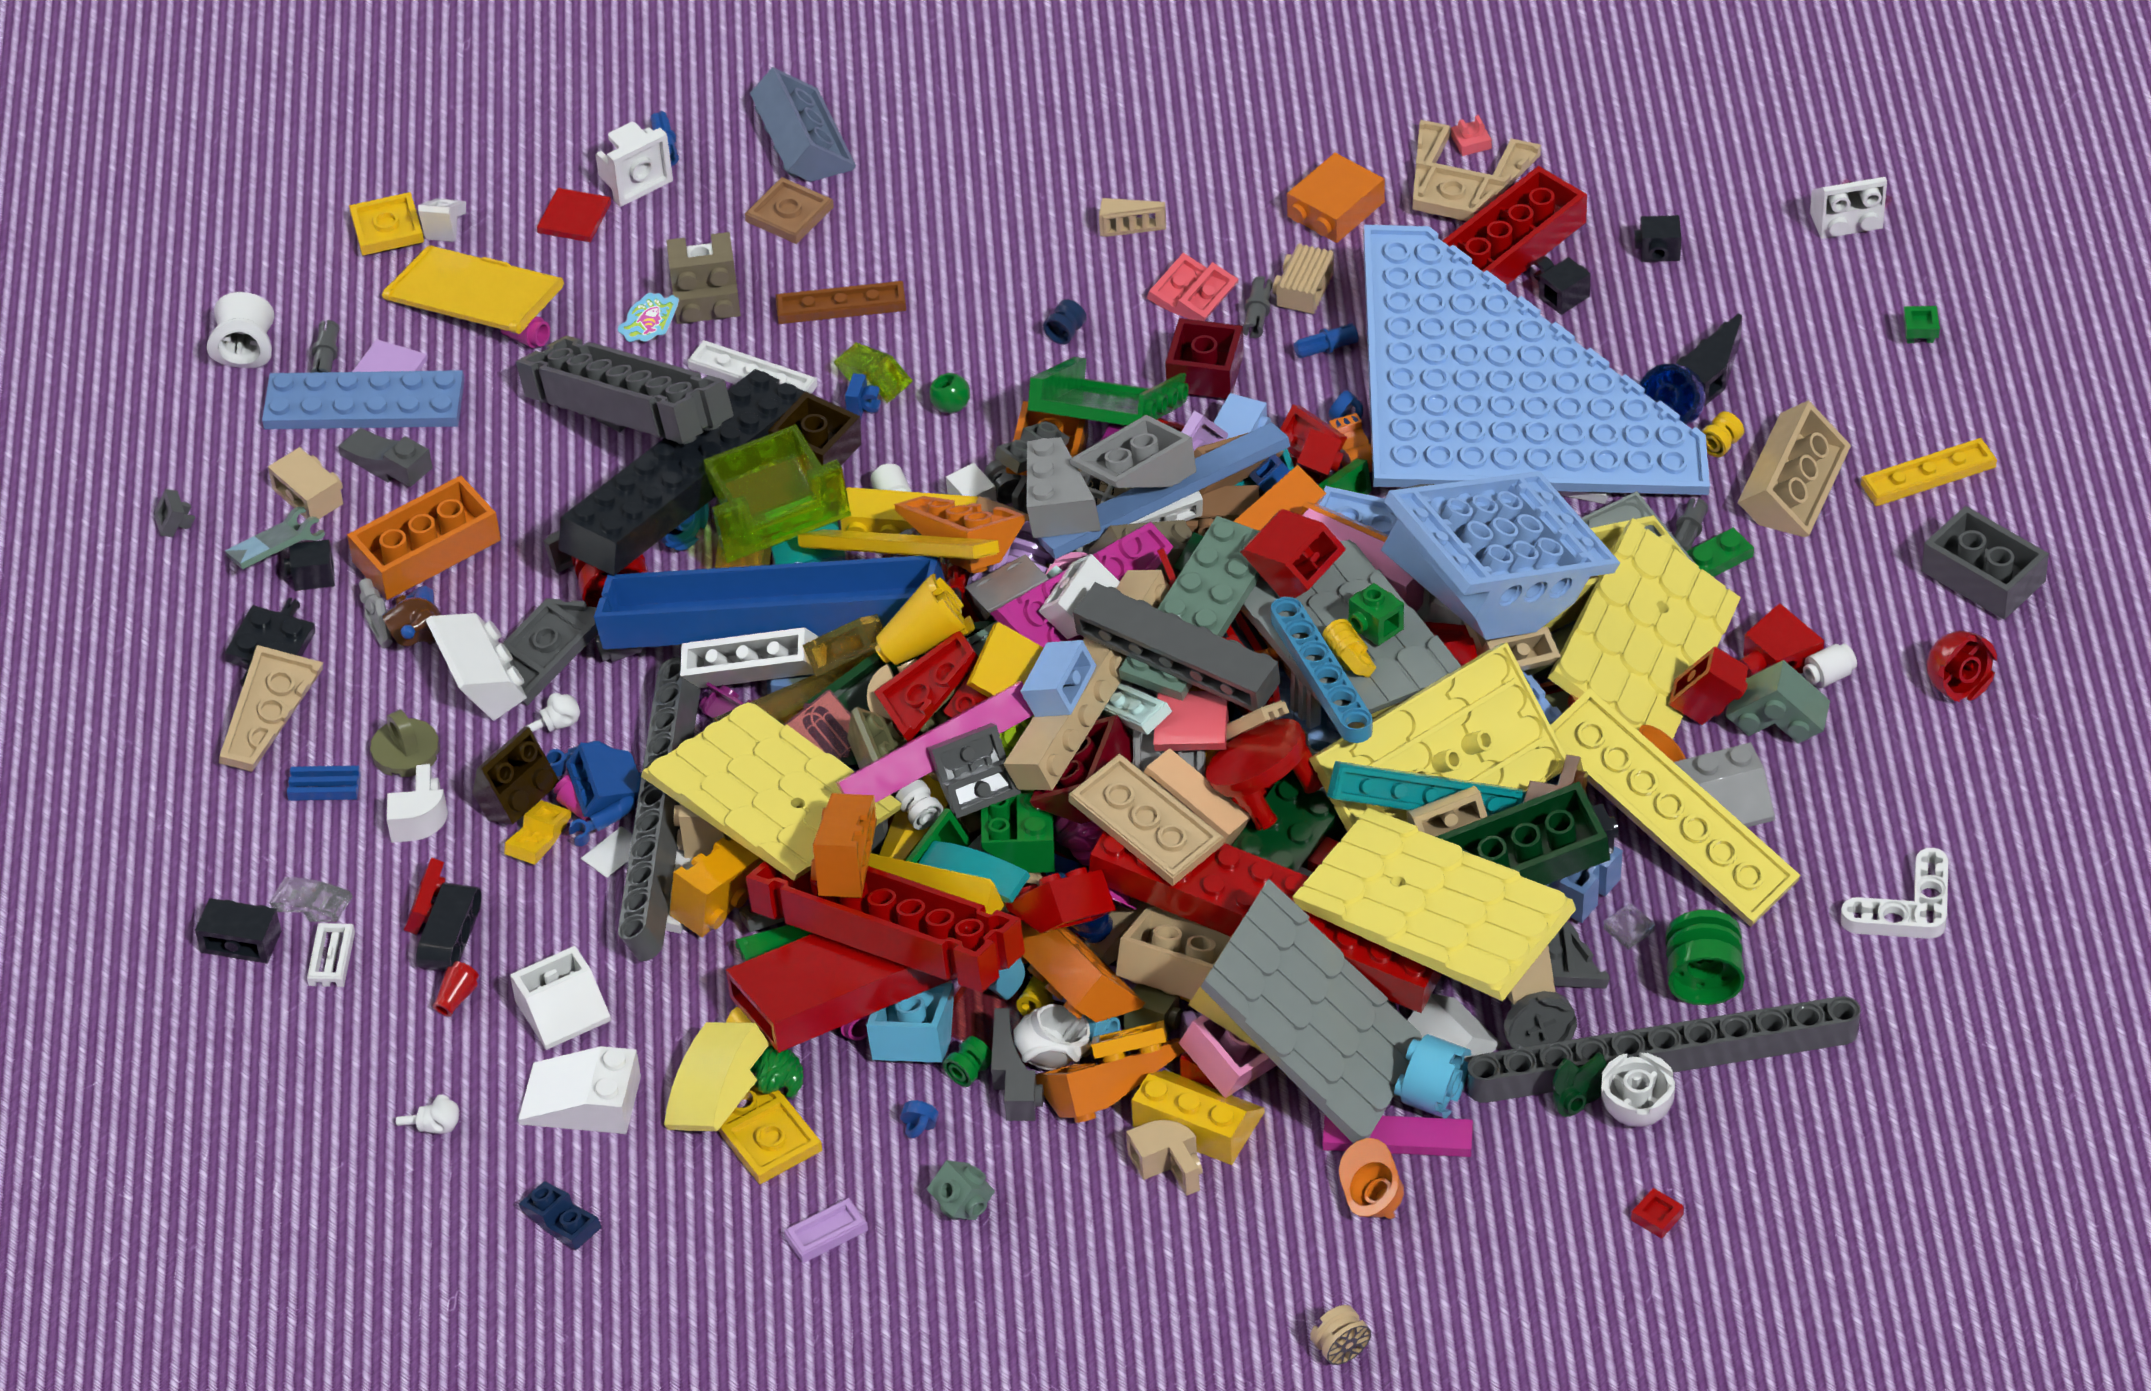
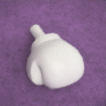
(560, 713)
(435, 1118)

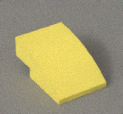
(714, 1076)

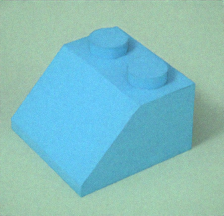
(914, 1028)

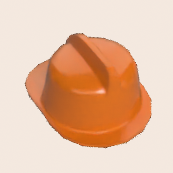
(1370, 1179)

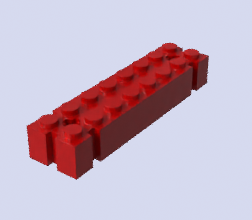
(898, 923)

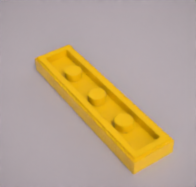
(1928, 472)

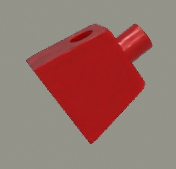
(1779, 638)

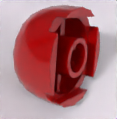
(1961, 665)

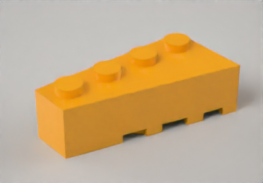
(712, 886)

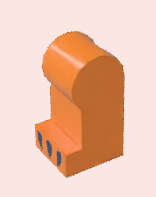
(1357, 443)

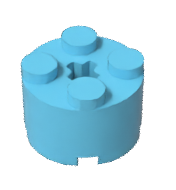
(1433, 1075)

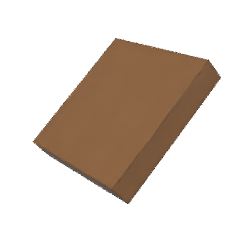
(789, 210)

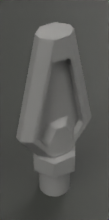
(374, 610)

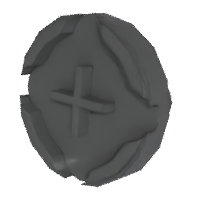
(1540, 1020)

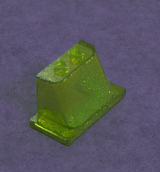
(773, 492)

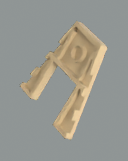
(1460, 191)

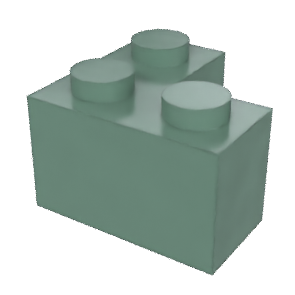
(1780, 698)

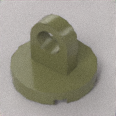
(403, 745)

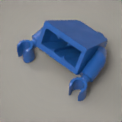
(603, 782)

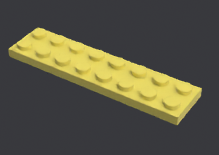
(1673, 809)

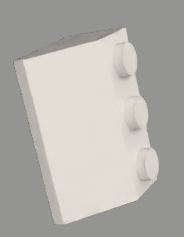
(478, 661)

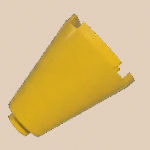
(923, 622)

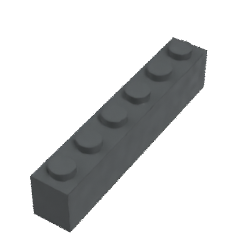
(1177, 647)

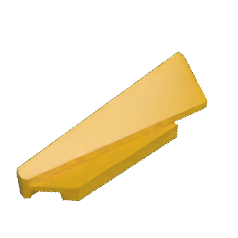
(959, 884)

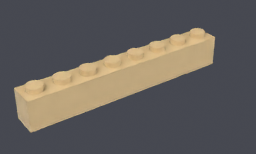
(1053, 740)

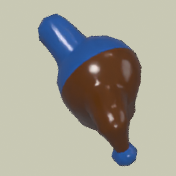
(409, 615)

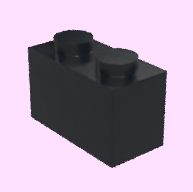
(238, 930)

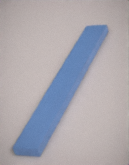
(1145, 500)

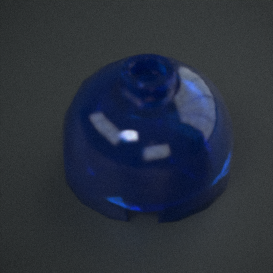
(1677, 388)

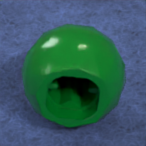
(949, 393)

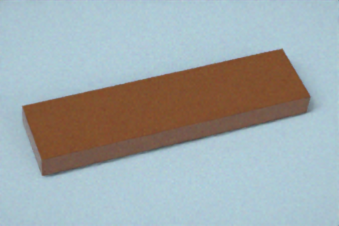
(840, 302)

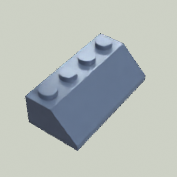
(801, 127)

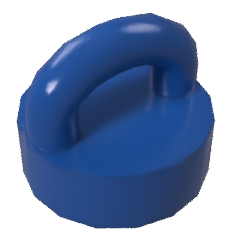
(1344, 404)
(918, 1117)

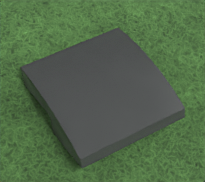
(973, 770)

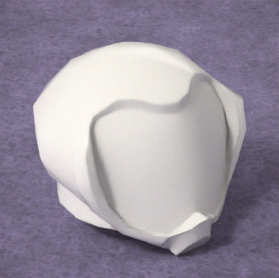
(1052, 1037)

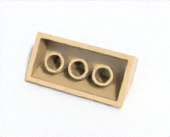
(1795, 471)

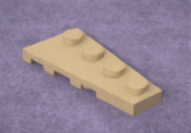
(267, 700)

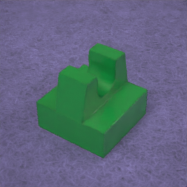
(1921, 323)

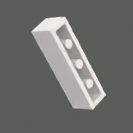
(746, 658)

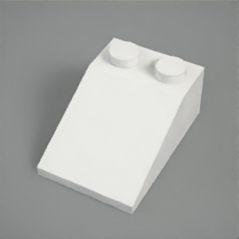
(583, 1091)

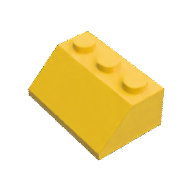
(1218, 1122)

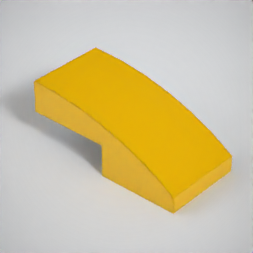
(539, 832)

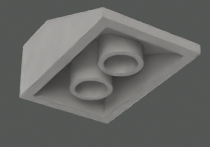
(1140, 456)

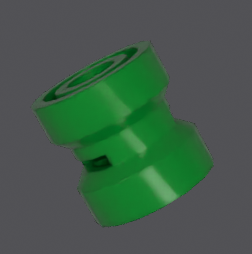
(968, 1061)

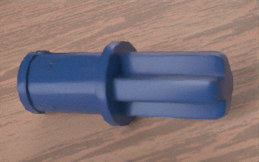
(660, 120)
(1326, 340)

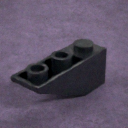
(1715, 357)

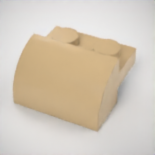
(1529, 649)
(1449, 812)

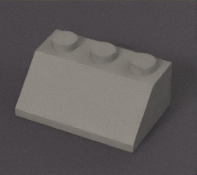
(1735, 780)

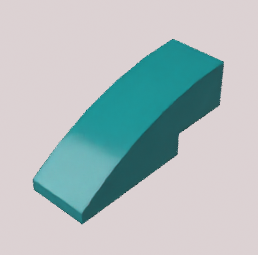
(1007, 877)

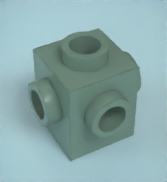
(961, 1190)

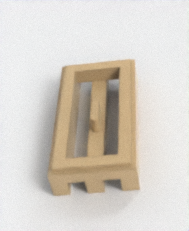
(1256, 719)

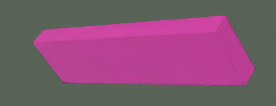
(1411, 1136)

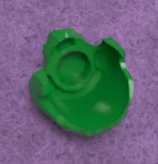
(778, 1070)

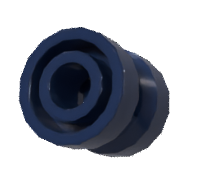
(1064, 321)

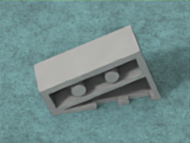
(1057, 492)

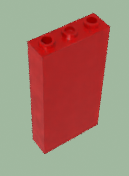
(818, 988)

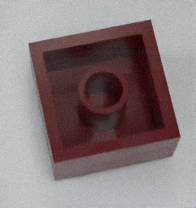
(1208, 355)

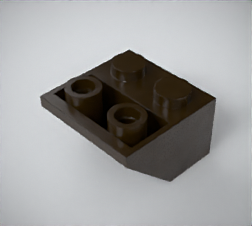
(513, 779)

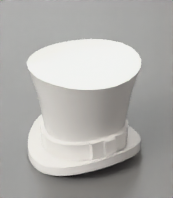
(241, 331)

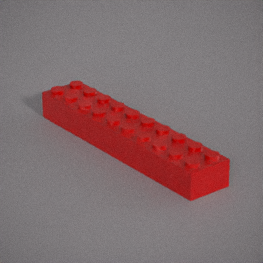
(1224, 889)

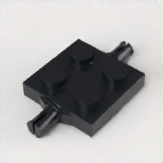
(271, 630)

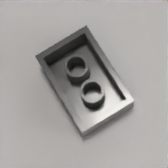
(1985, 562)

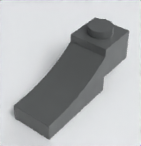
(386, 457)
(1010, 1074)

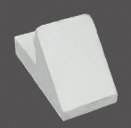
(440, 218)

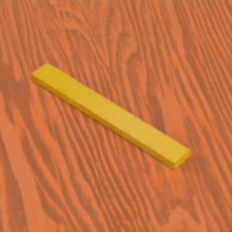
(899, 544)

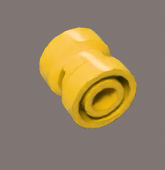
(1722, 432)

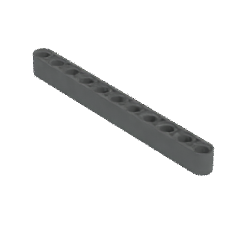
(654, 834)
(1680, 1044)

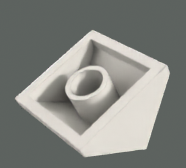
(1451, 1021)

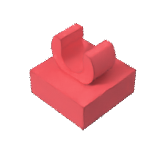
(1471, 136)

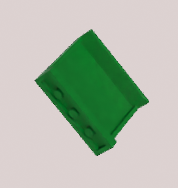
(1068, 393)

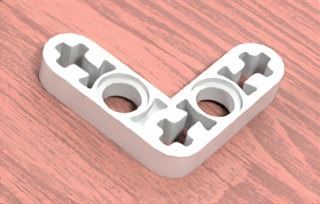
(1913, 912)

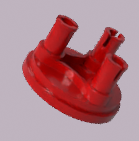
(1258, 761)

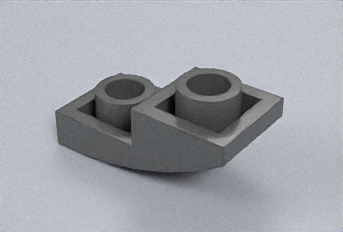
(1015, 453)

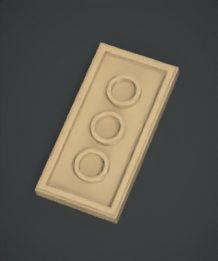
(1146, 819)

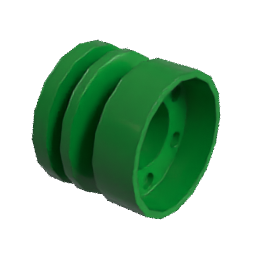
(1704, 957)

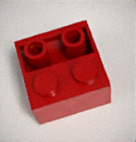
(1292, 552)
(1063, 901)

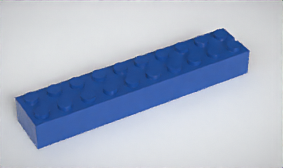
(748, 600)

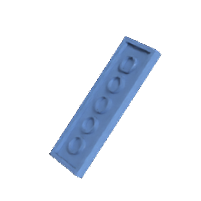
(363, 399)

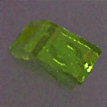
(878, 367)

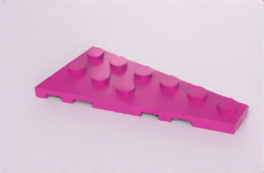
(1130, 552)

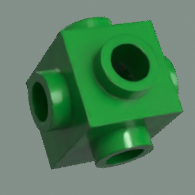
(1376, 614)

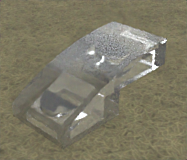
(314, 898)

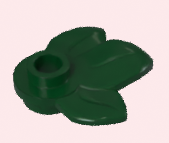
(1577, 1086)

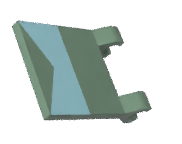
(274, 539)

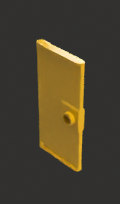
(473, 289)

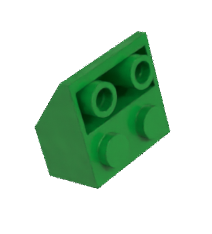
(1019, 833)

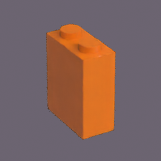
(1335, 197)

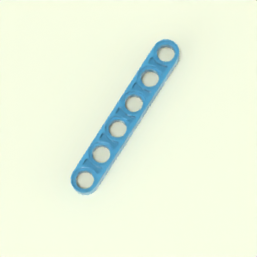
(1326, 667)

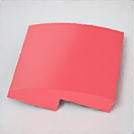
(1192, 288)
(1194, 724)

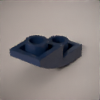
(558, 1215)

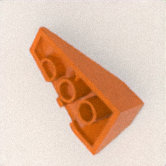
(1087, 1087)

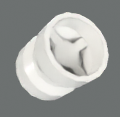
(919, 805)

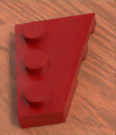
(926, 684)

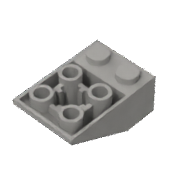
(1003, 586)

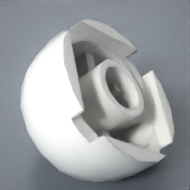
(1638, 1089)

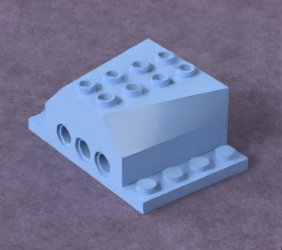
(1496, 550)

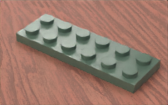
(1205, 595)

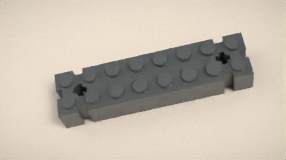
(625, 389)

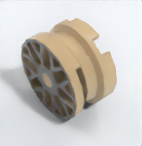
(1340, 1334)

